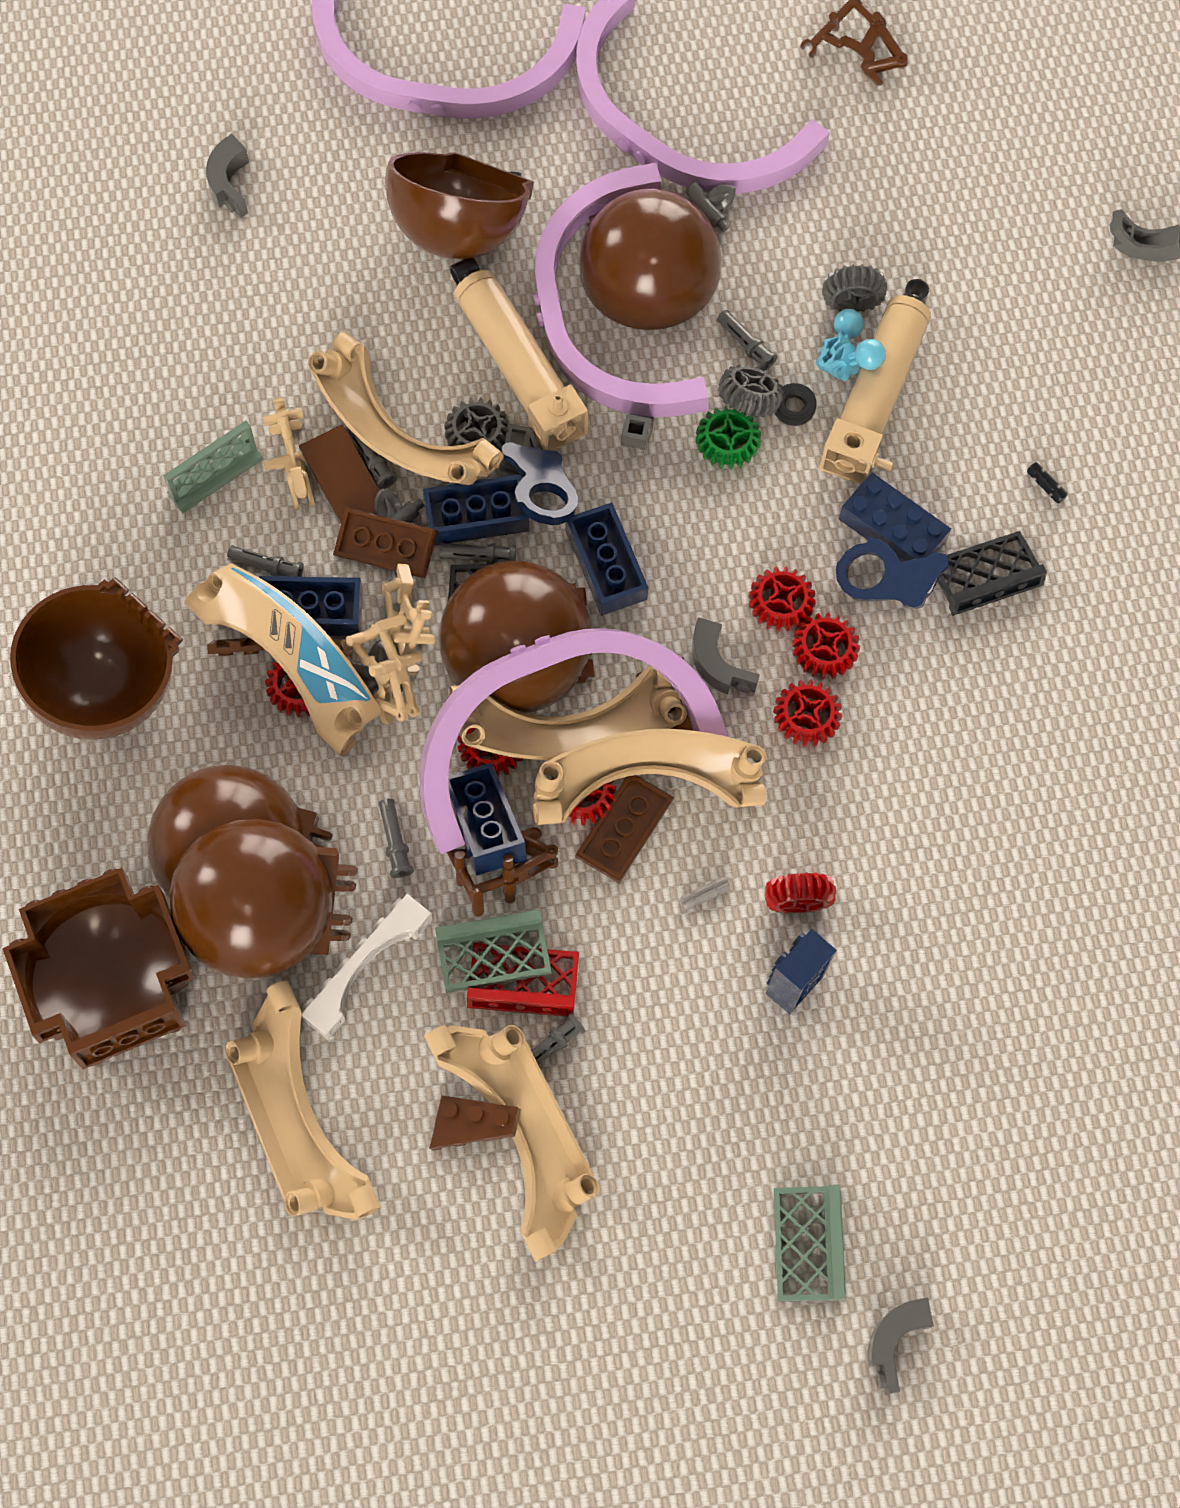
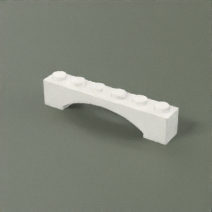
(405, 921)

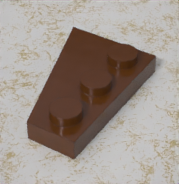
(471, 1121)

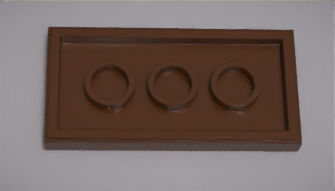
(340, 471)
(385, 542)
(625, 828)

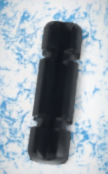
(1047, 482)

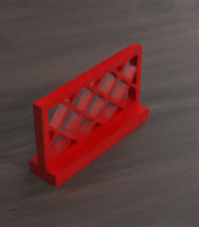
(525, 1001)

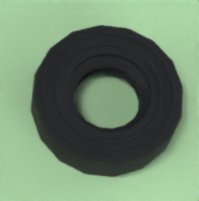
(802, 416)

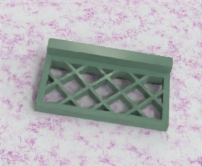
(212, 476)
(494, 929)
(834, 1243)

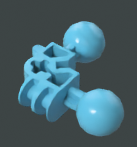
(841, 357)

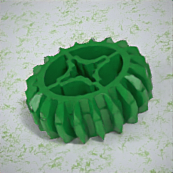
(717, 445)

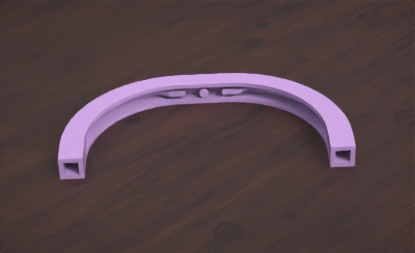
(448, 100)
(647, 149)
(613, 392)
(523, 661)

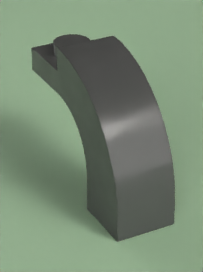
(222, 163)
(1144, 243)
(637, 431)
(712, 666)
(904, 1318)

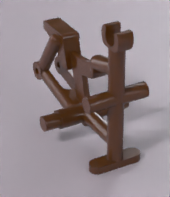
(876, 29)
(542, 858)

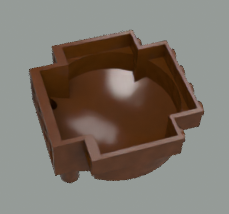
(100, 967)

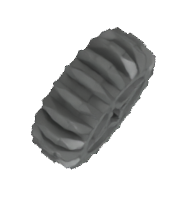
(854, 288)
(750, 391)
(482, 418)

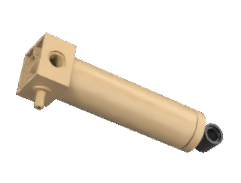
(552, 409)
(857, 434)

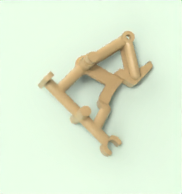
(294, 461)
(407, 635)
(387, 671)

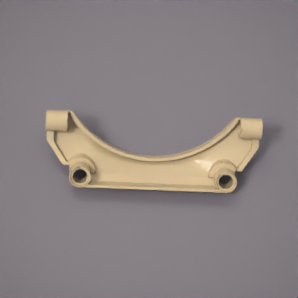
(274, 1091)
(550, 1157)

